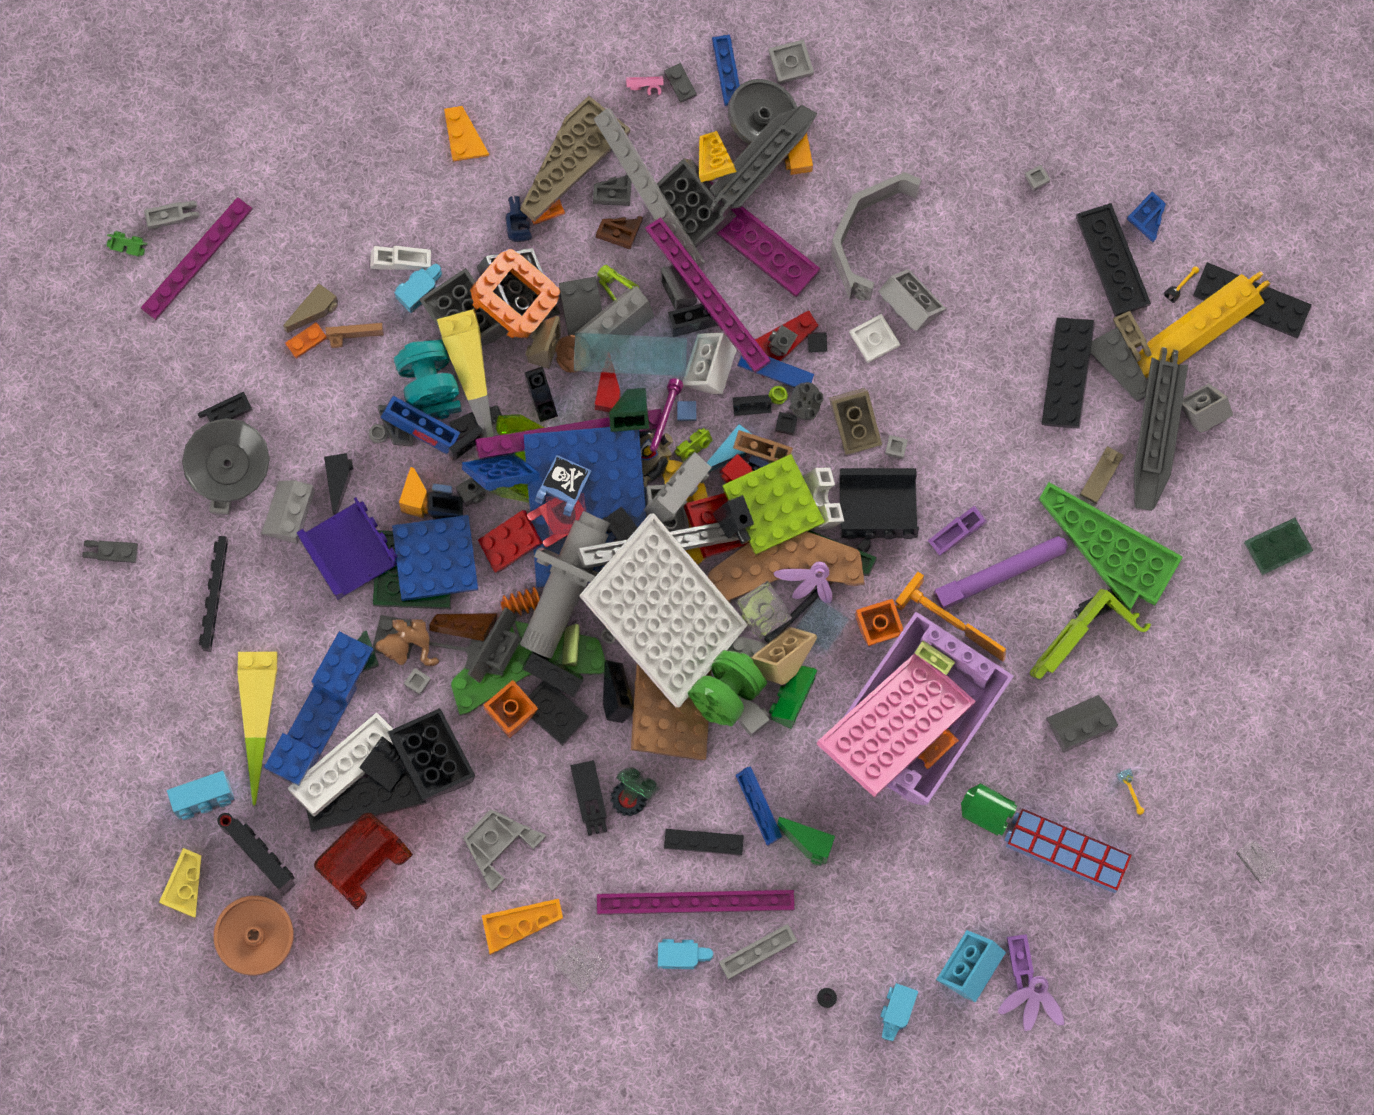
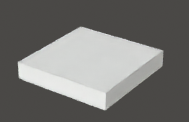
(874, 338)

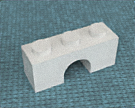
(819, 483)

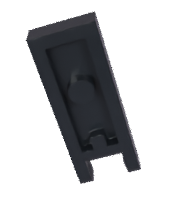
(228, 408)

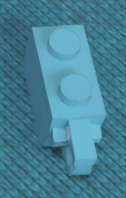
(898, 1010)

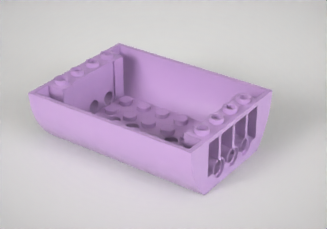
(971, 672)

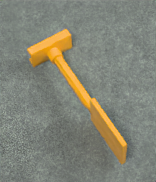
(912, 593)

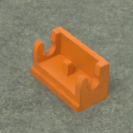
(938, 749)

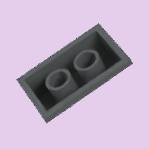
(1082, 723)

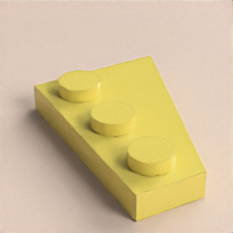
(183, 884)

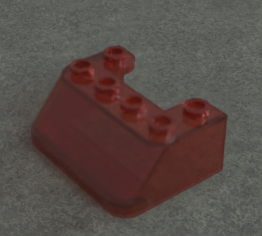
(358, 856)

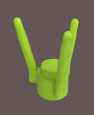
(608, 275)

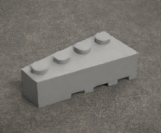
(679, 488)

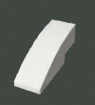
(400, 258)

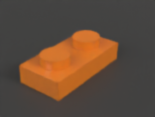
(306, 340)

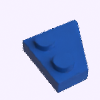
(1148, 216)

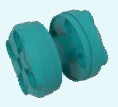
(422, 362)

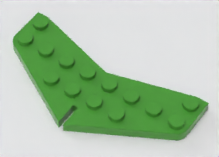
(472, 694)

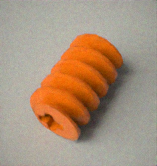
(521, 601)

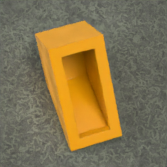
(799, 158)

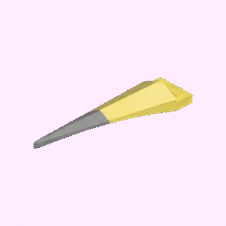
(463, 343)

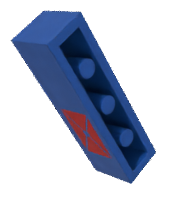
(419, 424)

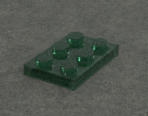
(1278, 546)

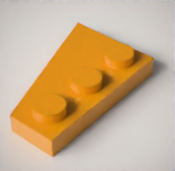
(463, 136)

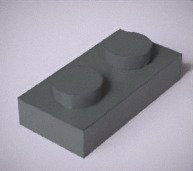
(680, 82)

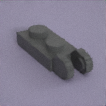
(112, 551)

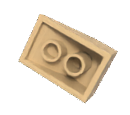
(784, 655)

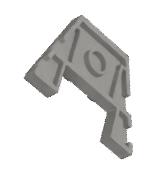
(492, 837)

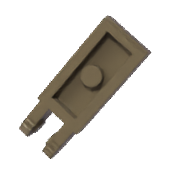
(1132, 334)

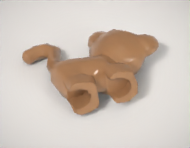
(397, 645)

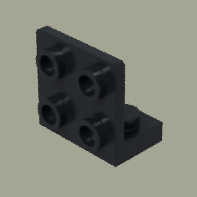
(620, 524)

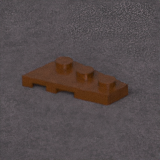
(469, 626)

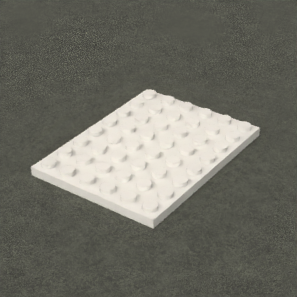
(663, 609)

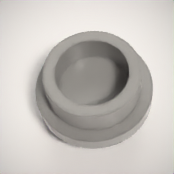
(378, 433)

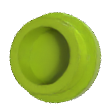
(778, 395)

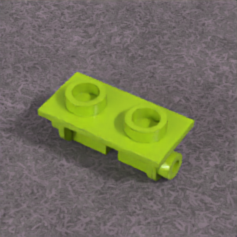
(700, 440)

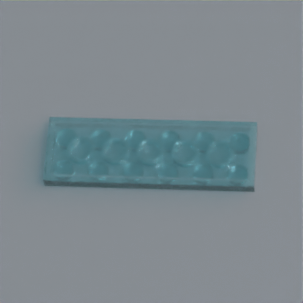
(630, 354)

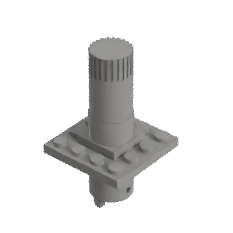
(563, 585)

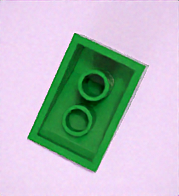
(810, 841)

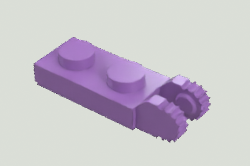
(1020, 958)

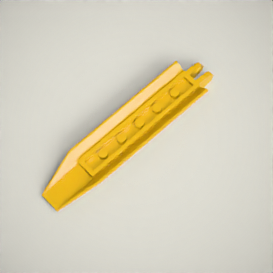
(1206, 320)

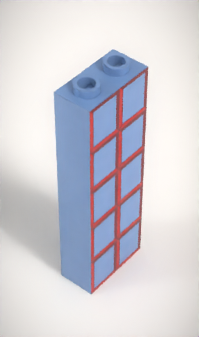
(1067, 850)

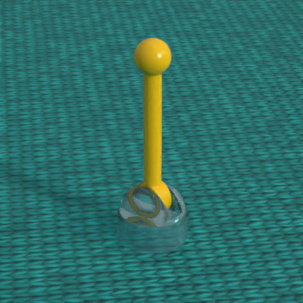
(1126, 778)

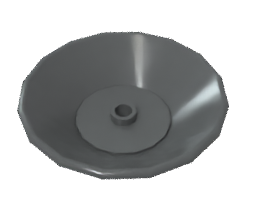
(221, 443)

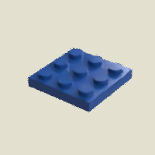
(500, 471)

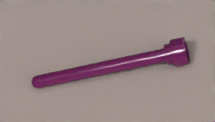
(674, 388)

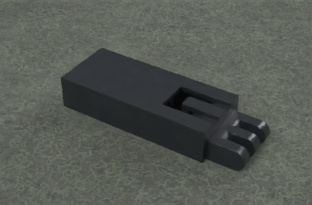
(589, 789)

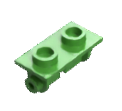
(133, 244)

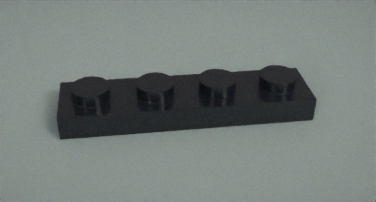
(703, 842)

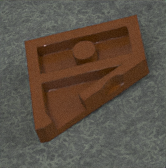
(619, 231)

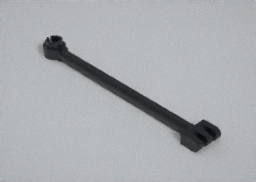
(864, 546)

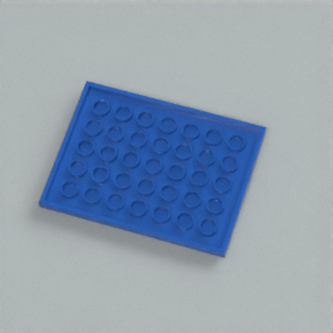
(613, 479)

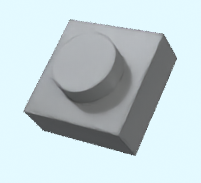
(1037, 177)
(896, 447)
(219, 507)
(417, 681)

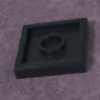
(465, 443)

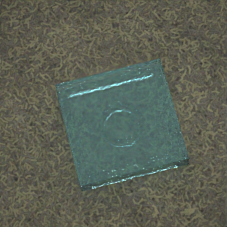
(823, 622)

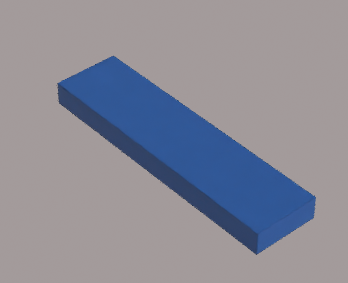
(726, 66)
(781, 372)
(758, 805)

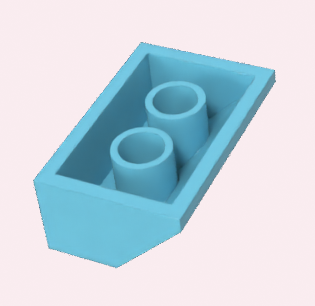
(971, 965)

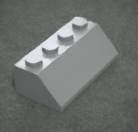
(622, 316)

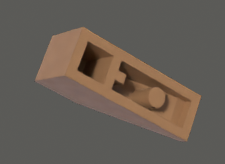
(760, 446)

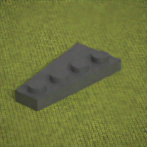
(1119, 361)

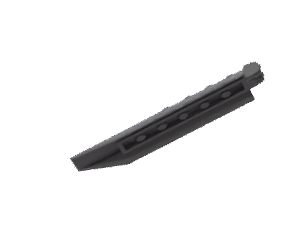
(761, 158)
(1158, 429)

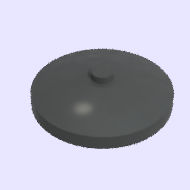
(756, 105)

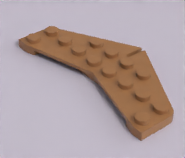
(747, 571)

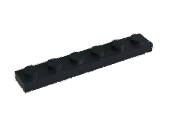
(212, 601)

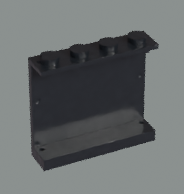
(878, 503)

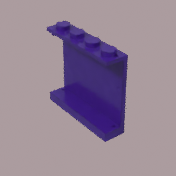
(348, 549)

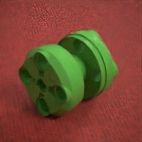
(718, 696)

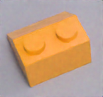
(414, 496)

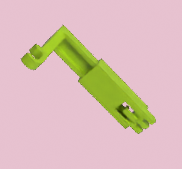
(1077, 628)

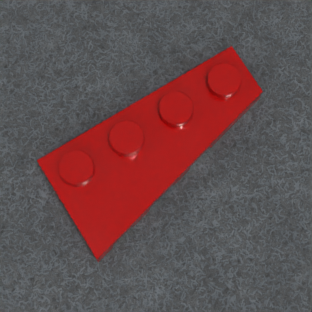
(799, 325)

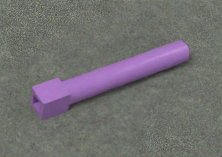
(958, 591)

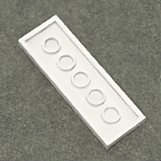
(340, 766)

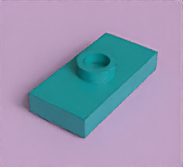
(443, 410)

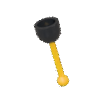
(1175, 291)

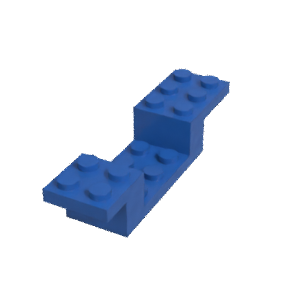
(331, 694)

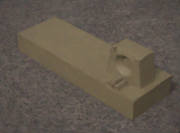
(1101, 475)

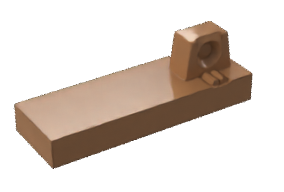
(338, 333)

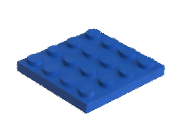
(435, 557)

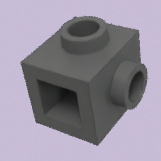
(781, 341)
(470, 492)

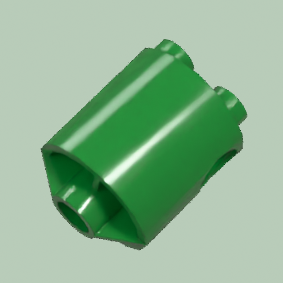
(987, 809)

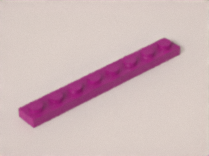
(196, 258)

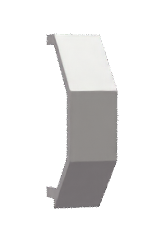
(902, 183)

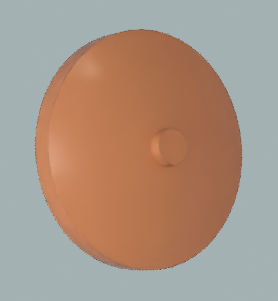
(253, 935)

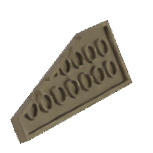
(573, 153)

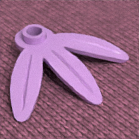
(811, 579)
(1034, 996)

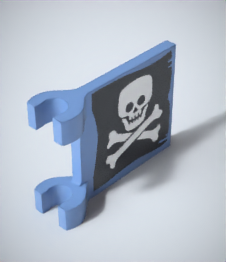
(564, 481)

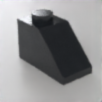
(444, 505)

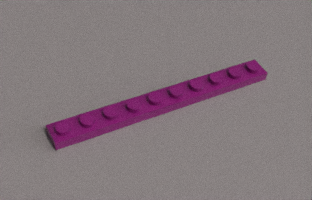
(708, 295)
(514, 442)
(695, 902)

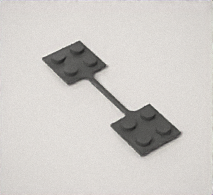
(385, 627)

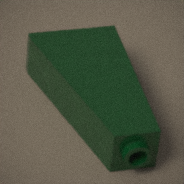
(630, 411)

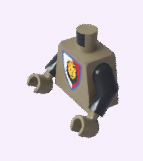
(654, 462)

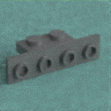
(497, 647)

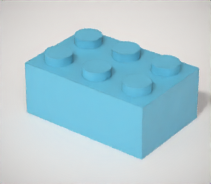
(201, 795)

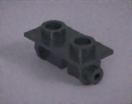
(752, 405)

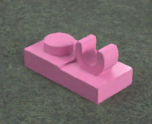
(636, 83)

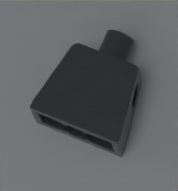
(735, 519)

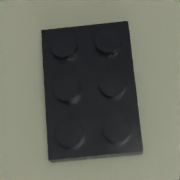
(556, 713)

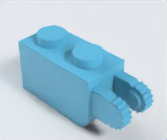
(417, 286)
(681, 955)

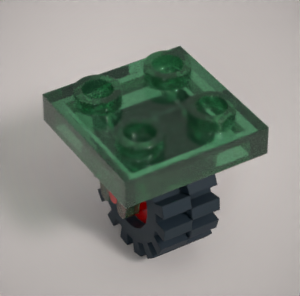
(633, 792)

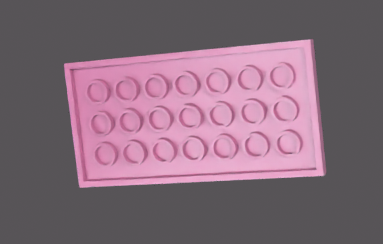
(895, 723)

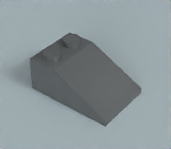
(579, 302)

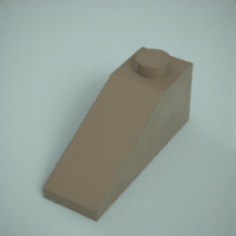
(314, 307)

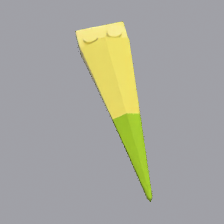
(256, 685)

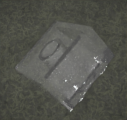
(763, 610)

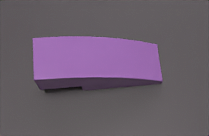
(957, 530)

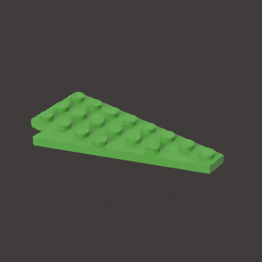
(1120, 555)

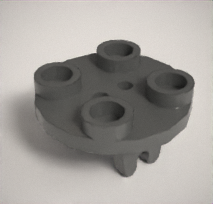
(801, 407)

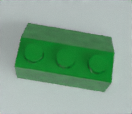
(793, 697)

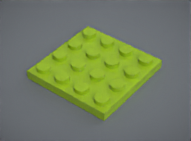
(777, 503)

